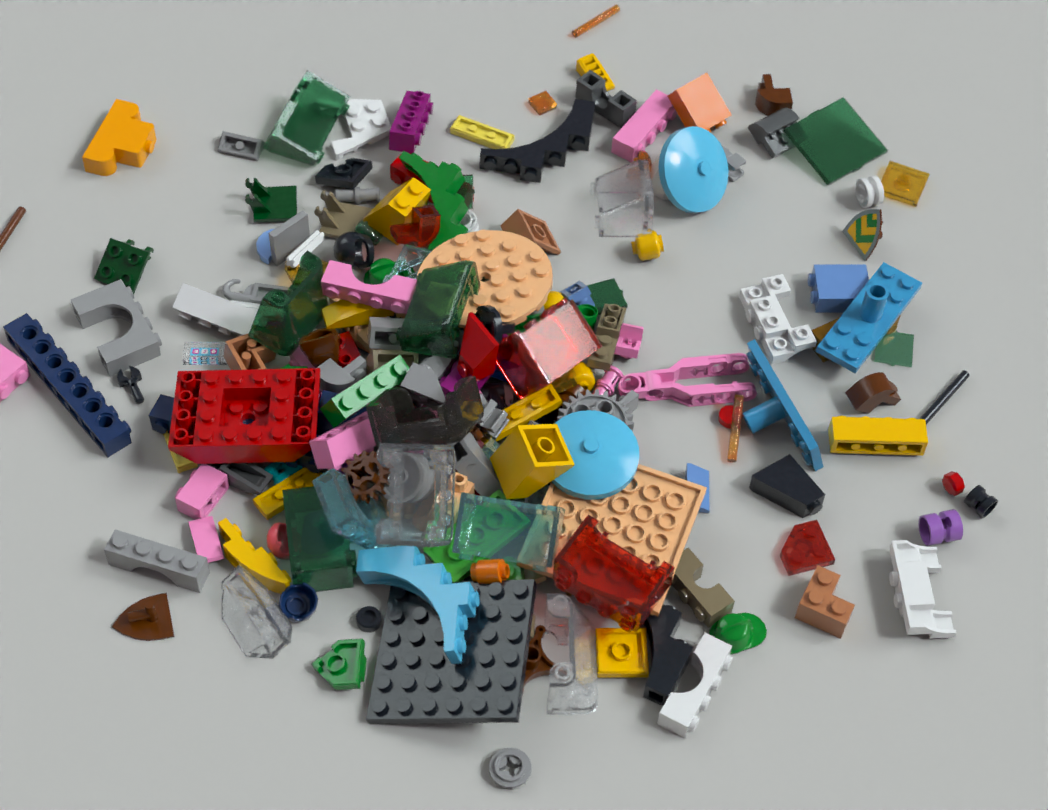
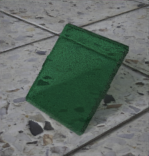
(835, 141)

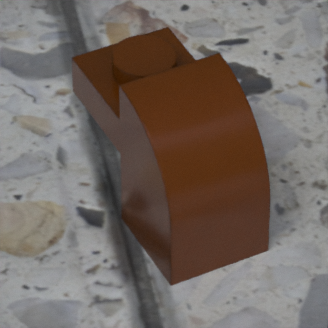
(772, 99)
(871, 391)

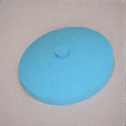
(693, 169)
(602, 453)

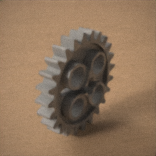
(597, 403)

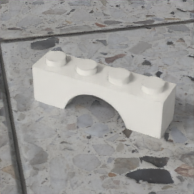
(682, 709)

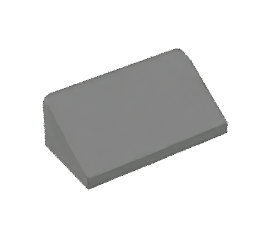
(240, 145)

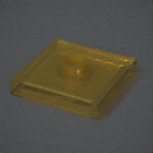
(904, 183)

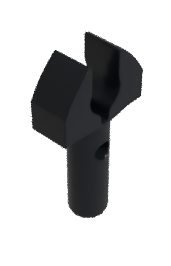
(131, 383)

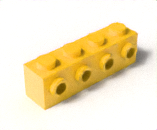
(877, 435)

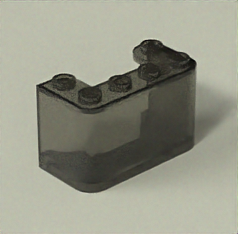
(397, 421)

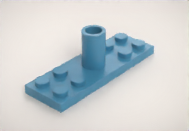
(869, 317)
(778, 407)

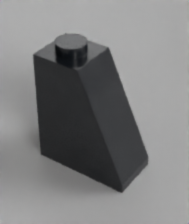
(788, 487)

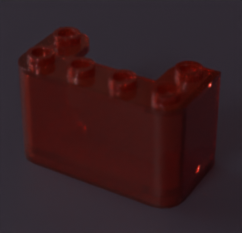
(546, 348)
(610, 577)

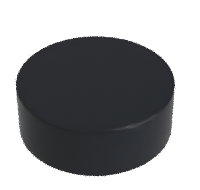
(368, 619)

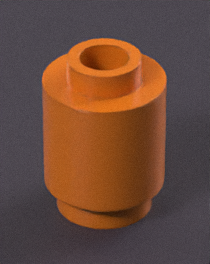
(490, 571)

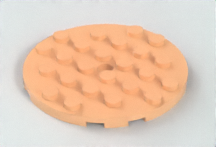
(515, 267)

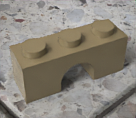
(707, 603)

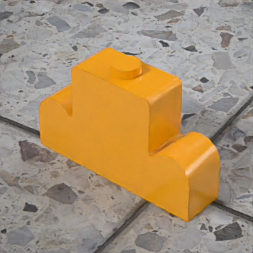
(120, 140)

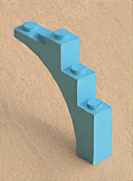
(407, 569)

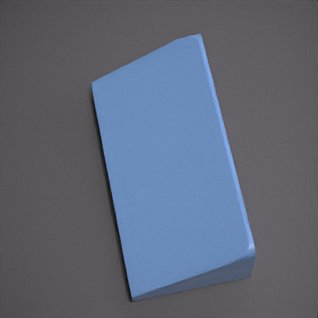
(701, 477)

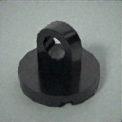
(492, 321)

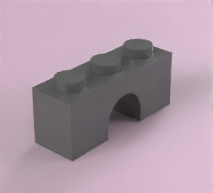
(616, 108)

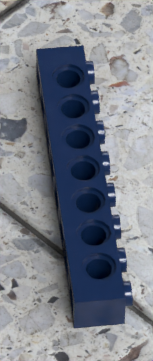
(68, 385)

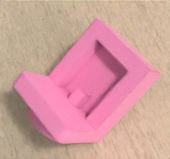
(629, 341)

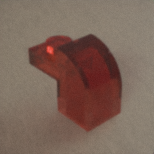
(421, 230)

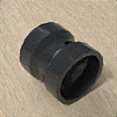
(981, 501)

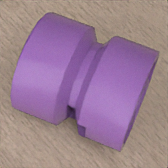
(940, 527)

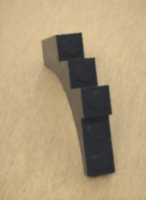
(550, 150)
(668, 654)

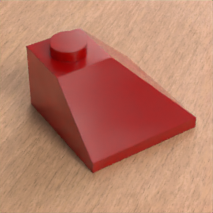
(477, 350)

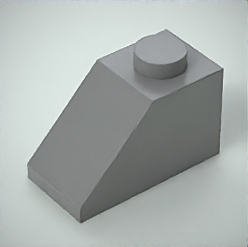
(423, 385)

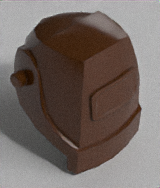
(321, 346)

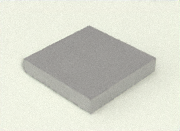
(288, 237)

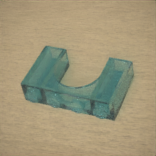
(346, 516)

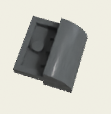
(770, 131)

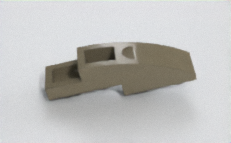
(608, 335)

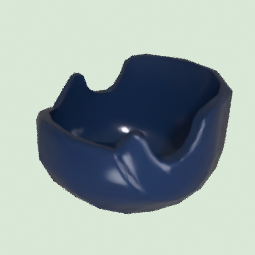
(298, 602)

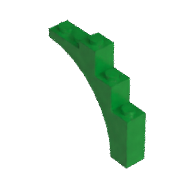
(444, 184)

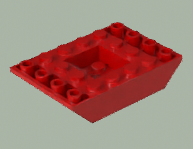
(214, 404)

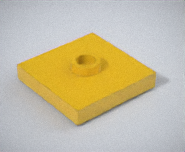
(621, 653)

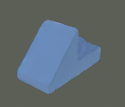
(579, 293)

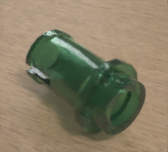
(364, 228)

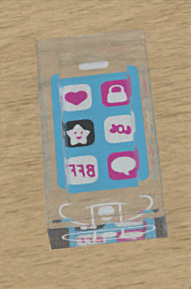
(204, 353)

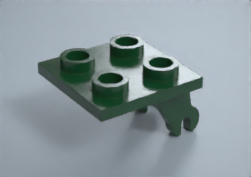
(271, 203)
(123, 263)

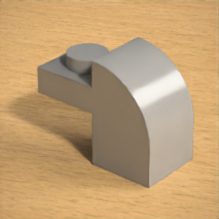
(338, 379)

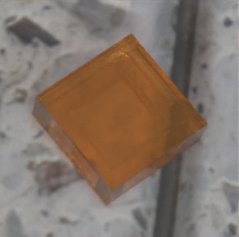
(542, 103)

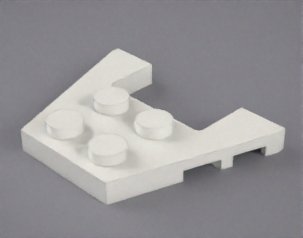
(366, 124)

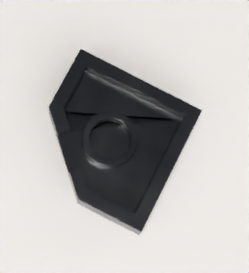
(344, 175)

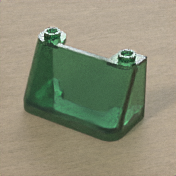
(307, 120)
(438, 308)
(287, 318)

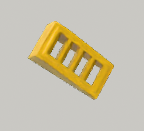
(591, 62)

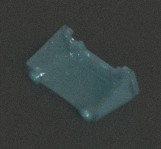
(508, 530)

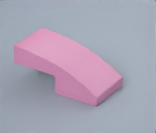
(206, 539)

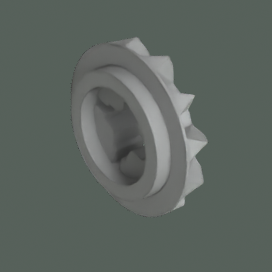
(517, 759)

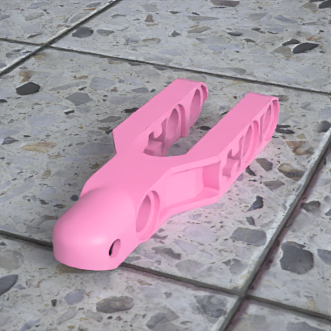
(661, 384)

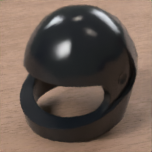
(348, 249)

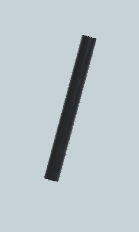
(945, 396)

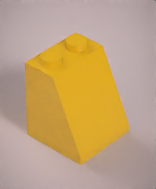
(397, 207)
(530, 459)

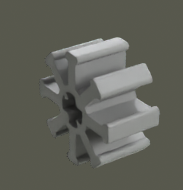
(493, 419)

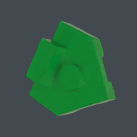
(344, 664)

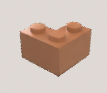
(246, 353)
(821, 607)

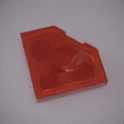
(806, 549)

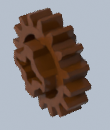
(360, 471)

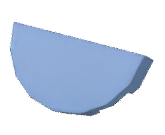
(263, 247)

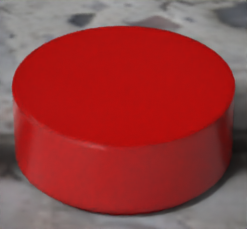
(725, 416)

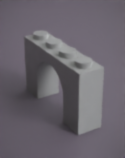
(117, 302)

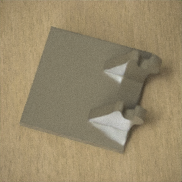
(339, 216)

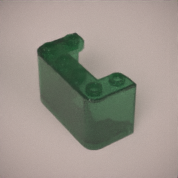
(314, 550)

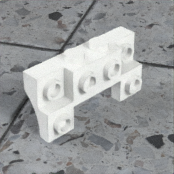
(770, 322)
(914, 590)

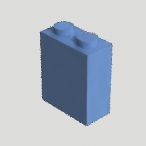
(836, 286)

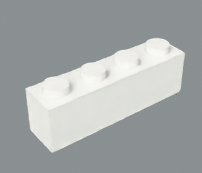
(213, 311)

